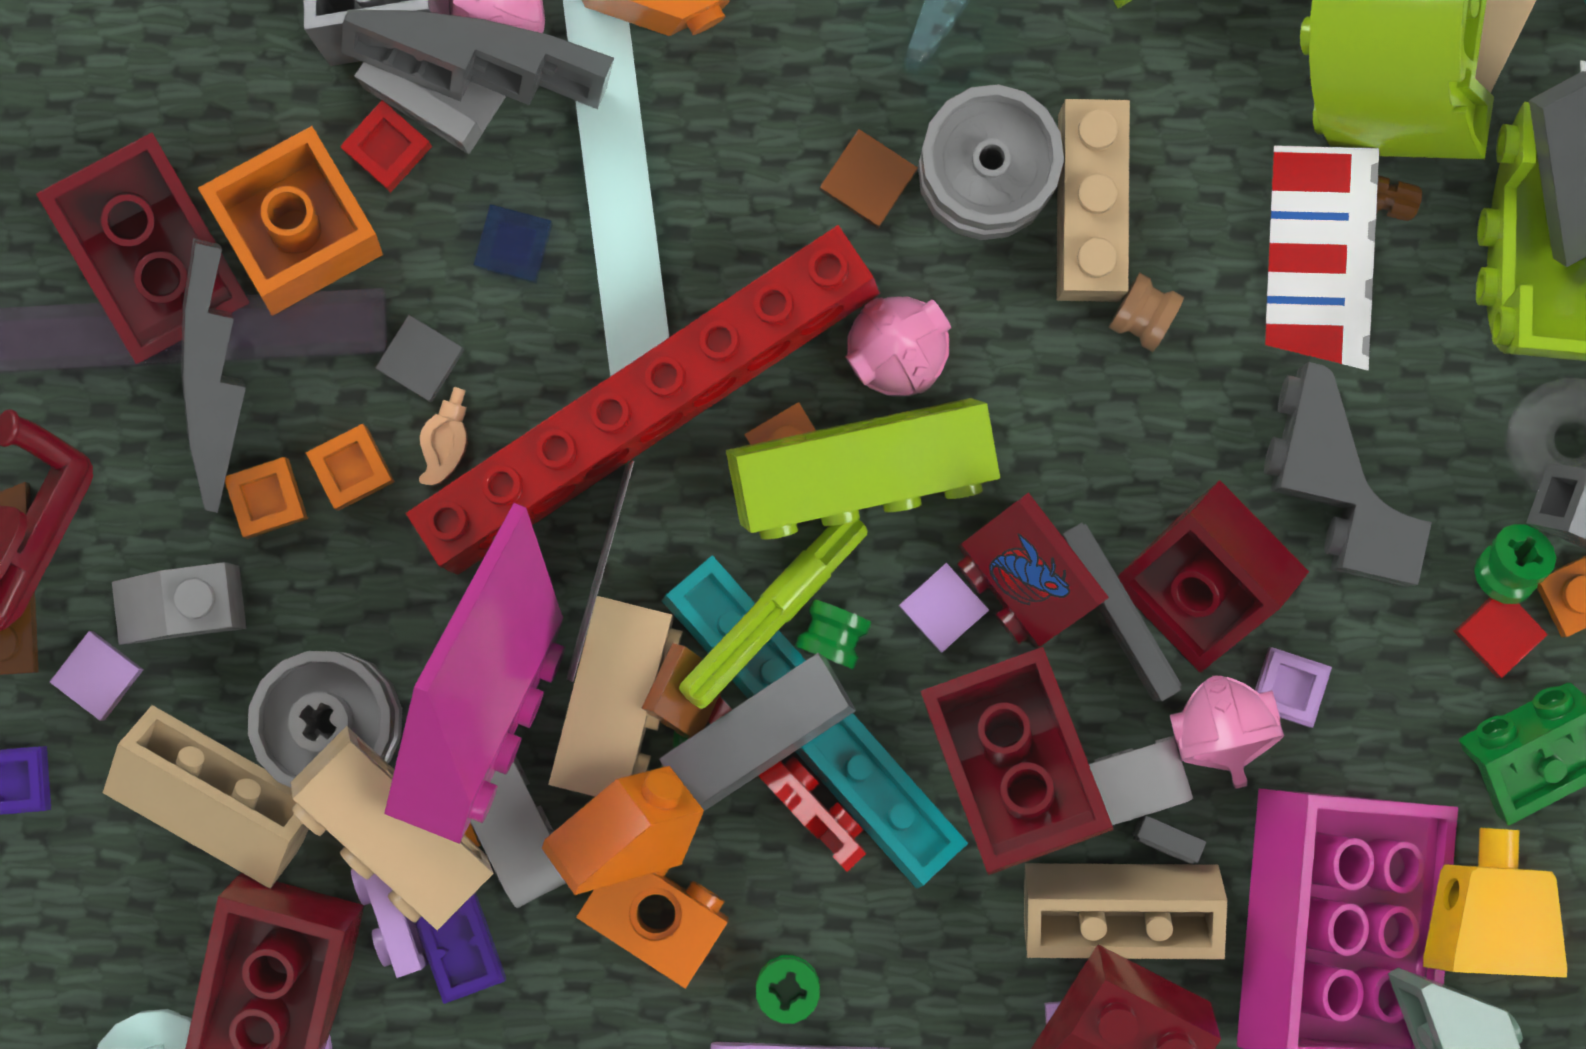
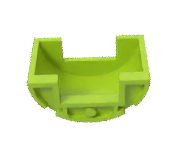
(1399, 76)
(1529, 296)

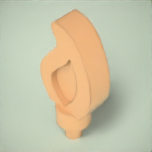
(444, 440)

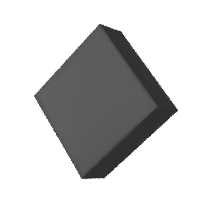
(420, 358)
(1168, 839)

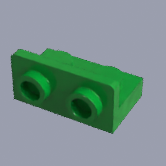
(1532, 752)

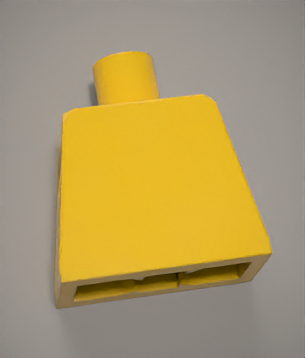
(1496, 915)

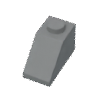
(179, 603)

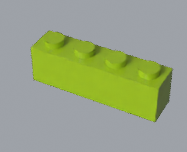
(863, 466)

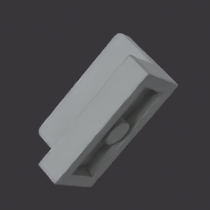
(452, 120)

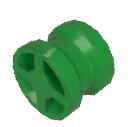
(1498, 565)
(833, 633)
(789, 977)

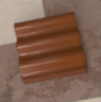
(868, 178)
(668, 702)

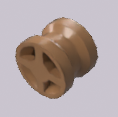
(1146, 312)

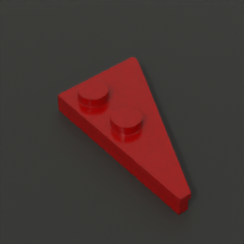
(793, 786)

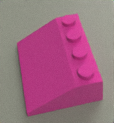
(479, 687)
(1332, 911)

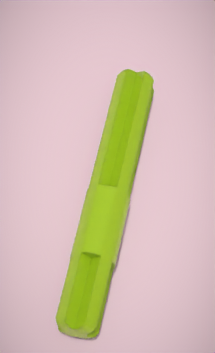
(774, 608)

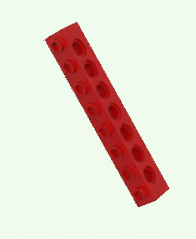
(647, 399)

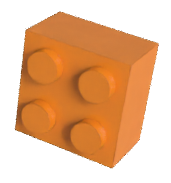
(291, 220)

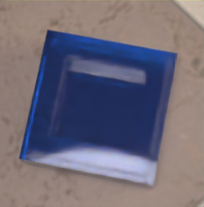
(513, 244)

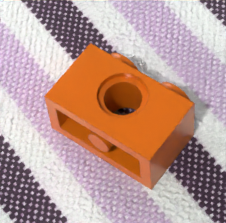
(672, 950)

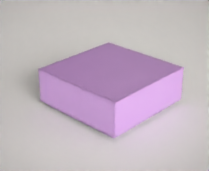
(943, 608)
(96, 675)
(1296, 685)

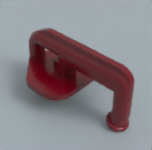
(32, 538)

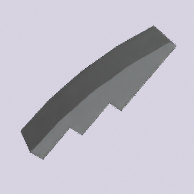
(453, 50)
(209, 397)

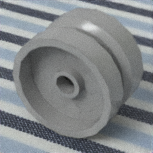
(983, 200)
(299, 689)

